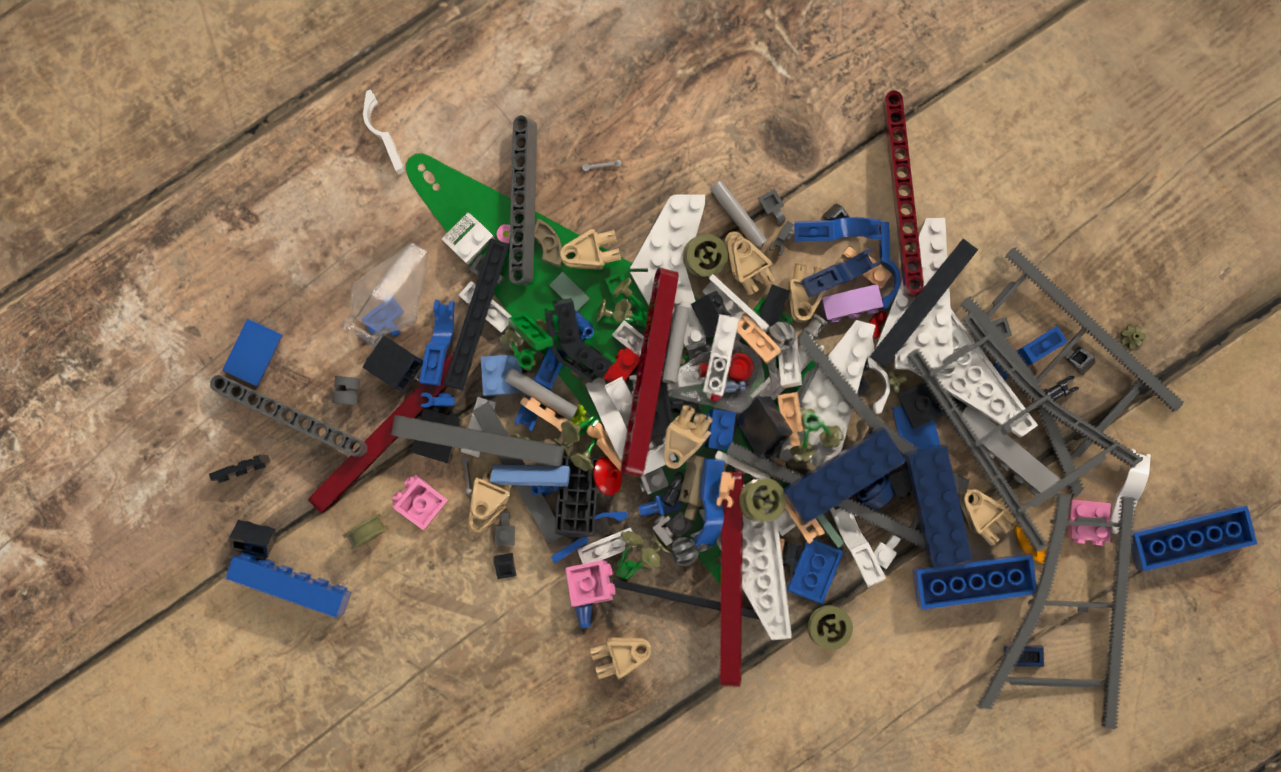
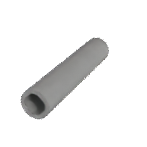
(738, 214)
(675, 345)
(540, 393)

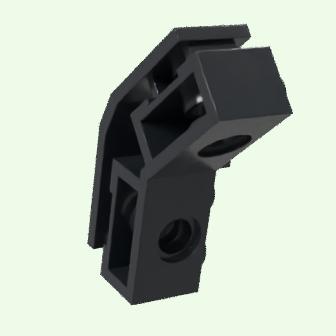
(572, 344)

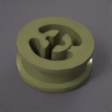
(716, 251)
(770, 492)
(365, 531)
(821, 639)

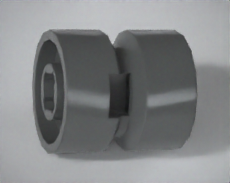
(347, 397)

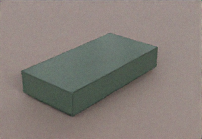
(568, 289)
(830, 531)

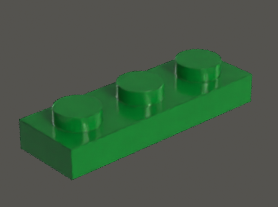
(530, 331)

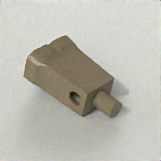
(691, 486)

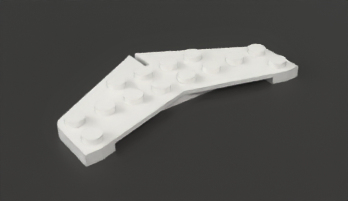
(665, 248)

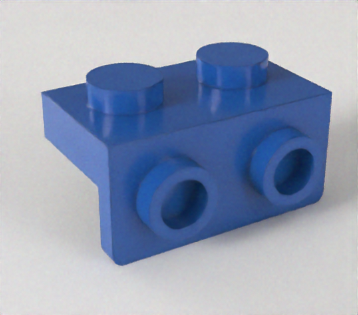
(720, 428)

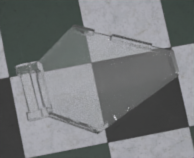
(388, 295)
(691, 386)

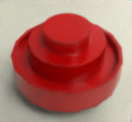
(740, 367)

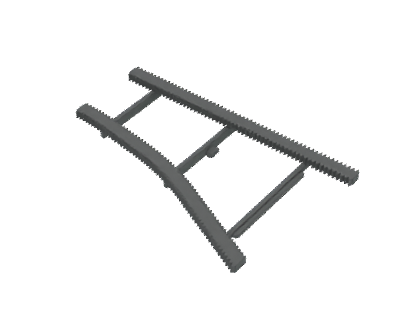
(1098, 333)
(1042, 400)
(874, 423)
(1039, 600)

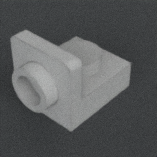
(653, 481)
(664, 533)

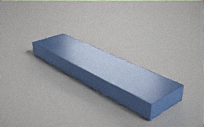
(530, 475)

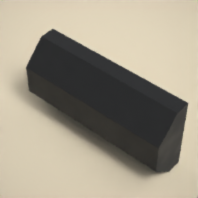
(576, 502)

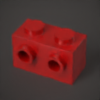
(625, 366)

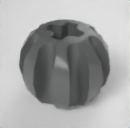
(684, 551)

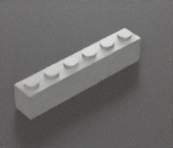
(1010, 454)

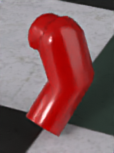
(877, 319)

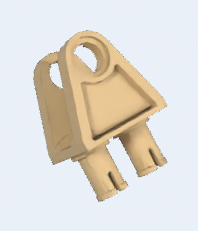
(587, 251)
(747, 262)
(798, 297)
(685, 437)
(487, 502)
(982, 513)
(623, 654)

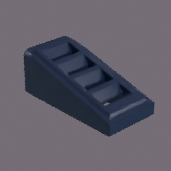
(1040, 663)

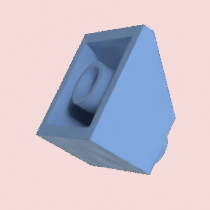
(493, 374)

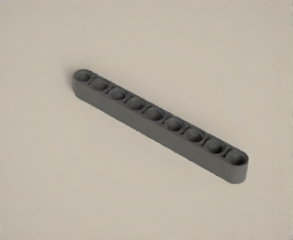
(524, 209)
(279, 414)
(477, 440)

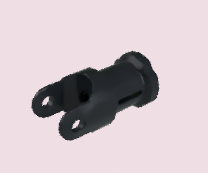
(1061, 389)
(678, 405)
(674, 491)
(789, 557)

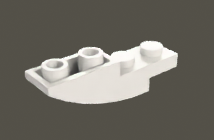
(720, 354)

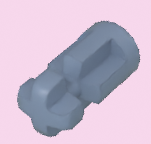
(731, 386)

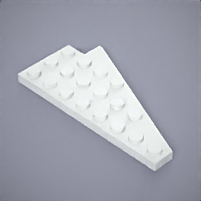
(935, 331)
(980, 384)
(825, 400)
(764, 574)

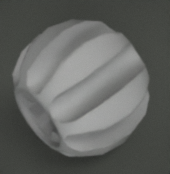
(782, 334)

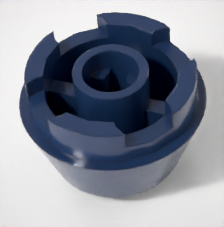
(877, 493)

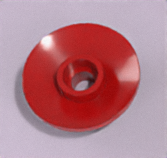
(607, 476)

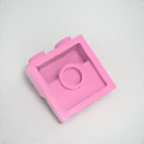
(418, 501)
(1095, 533)
(590, 583)

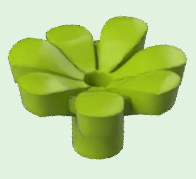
(579, 415)

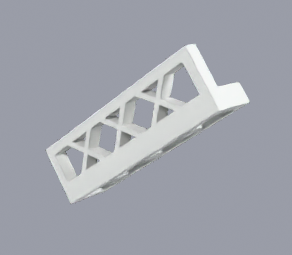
(733, 304)

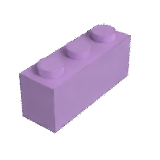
(851, 303)

